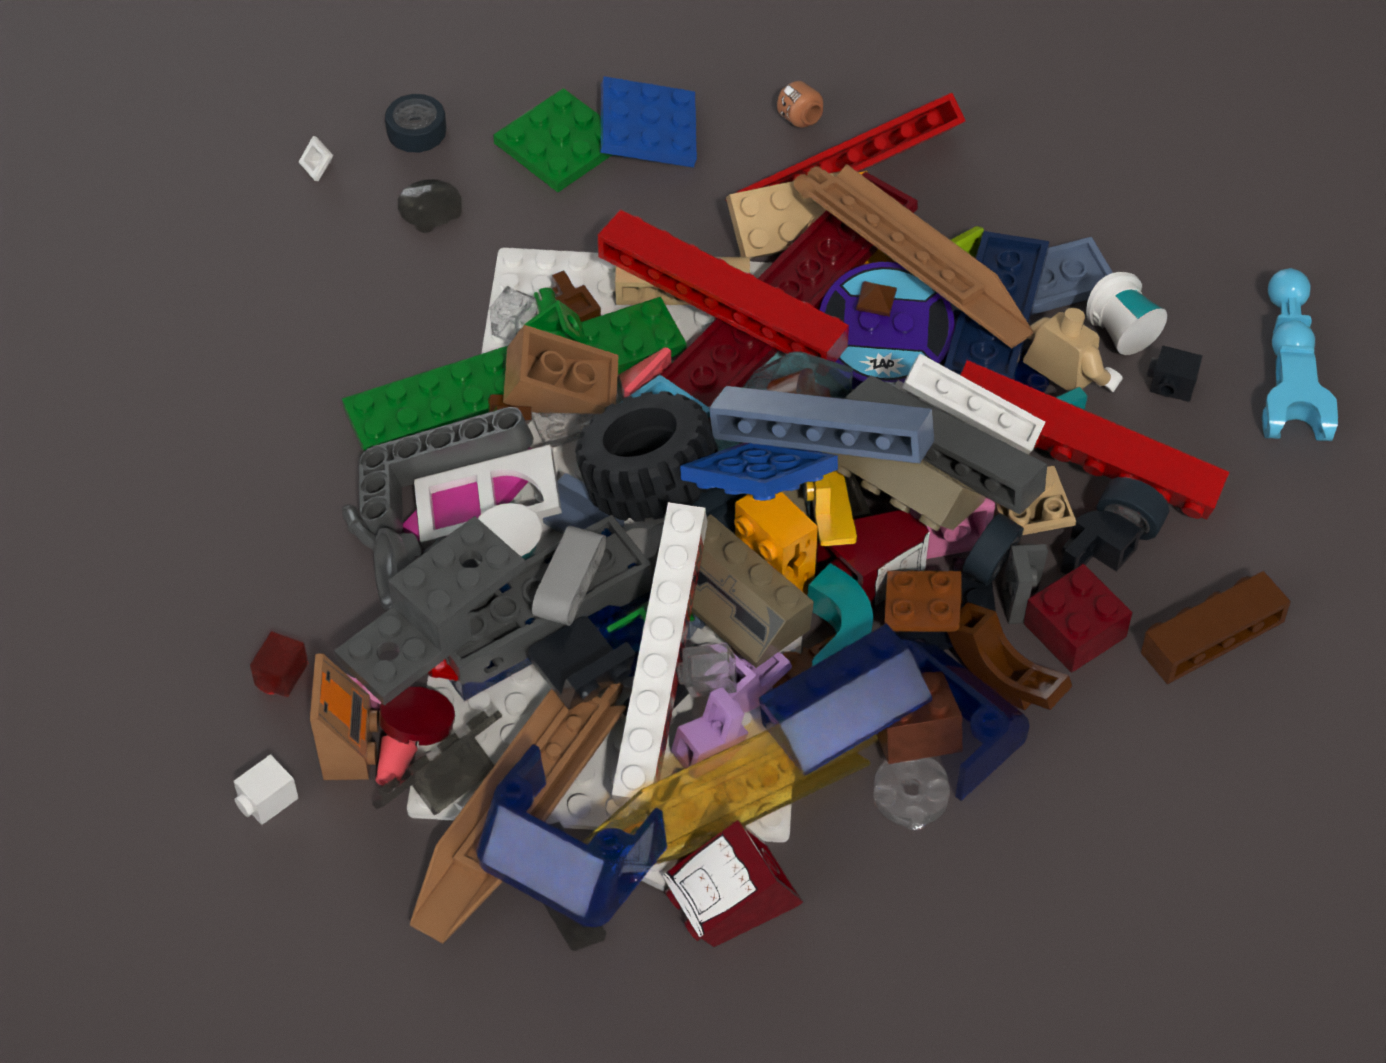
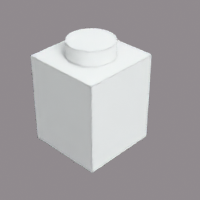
(265, 790)

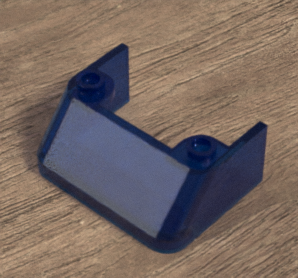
(991, 717)
(555, 867)

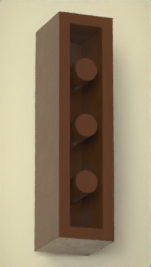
(1214, 626)

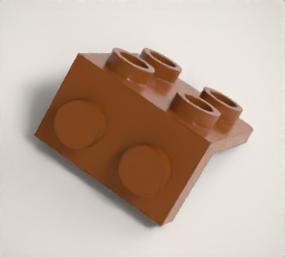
(923, 600)

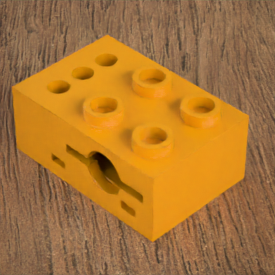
(780, 536)

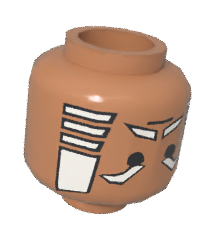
(800, 104)

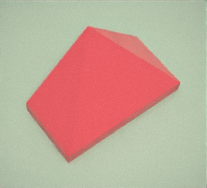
(644, 372)

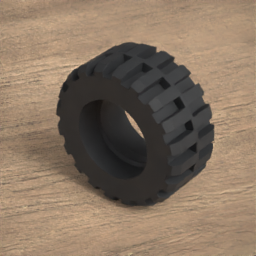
(636, 453)

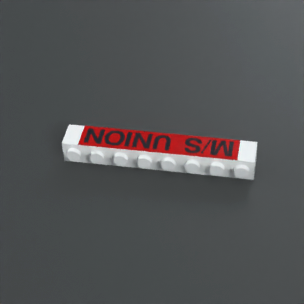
(661, 651)

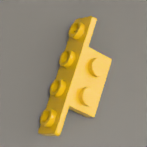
(831, 509)

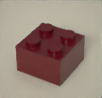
(1077, 618)

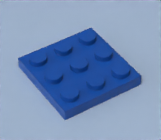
(648, 122)
(758, 469)

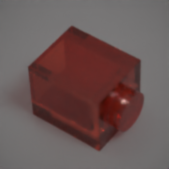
(279, 664)

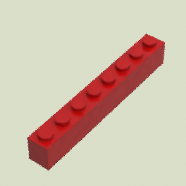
(878, 143)
(720, 289)
(1109, 447)

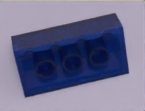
(844, 699)

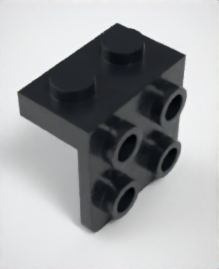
(580, 662)

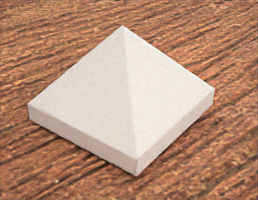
(316, 158)

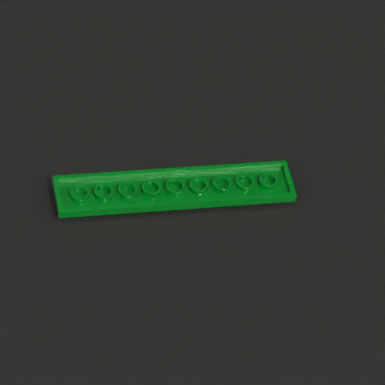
(464, 387)

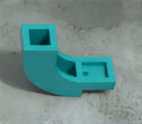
(842, 605)

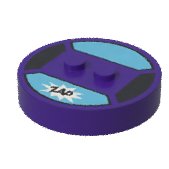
(887, 345)

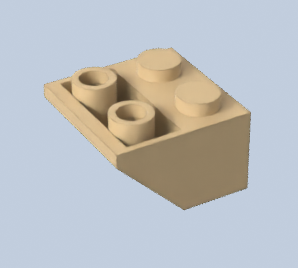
(1047, 512)

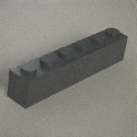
(969, 453)

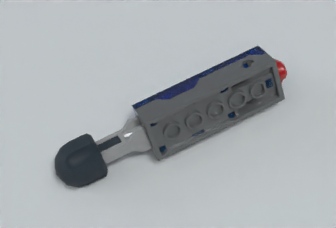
(505, 623)

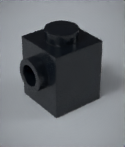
(1174, 373)

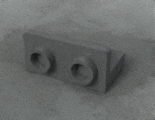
(1021, 578)

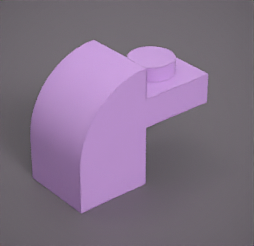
(755, 682)
(711, 733)

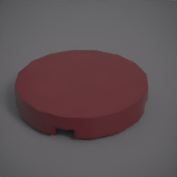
(418, 716)

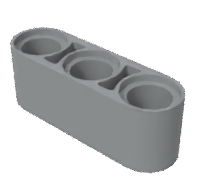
(569, 575)

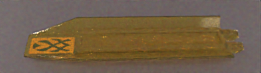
(728, 787)

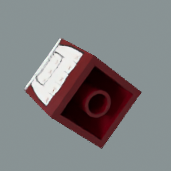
(883, 544)
(730, 886)

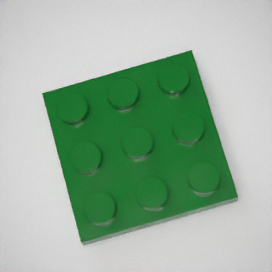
(555, 140)

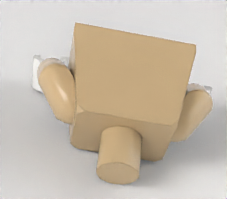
(1069, 352)

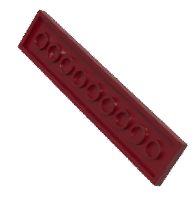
(804, 271)

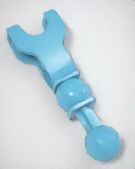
(1297, 385)

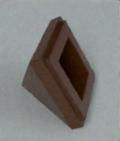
(876, 298)

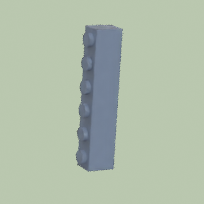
(822, 424)

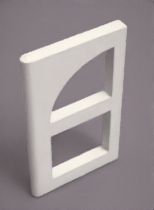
(532, 465)

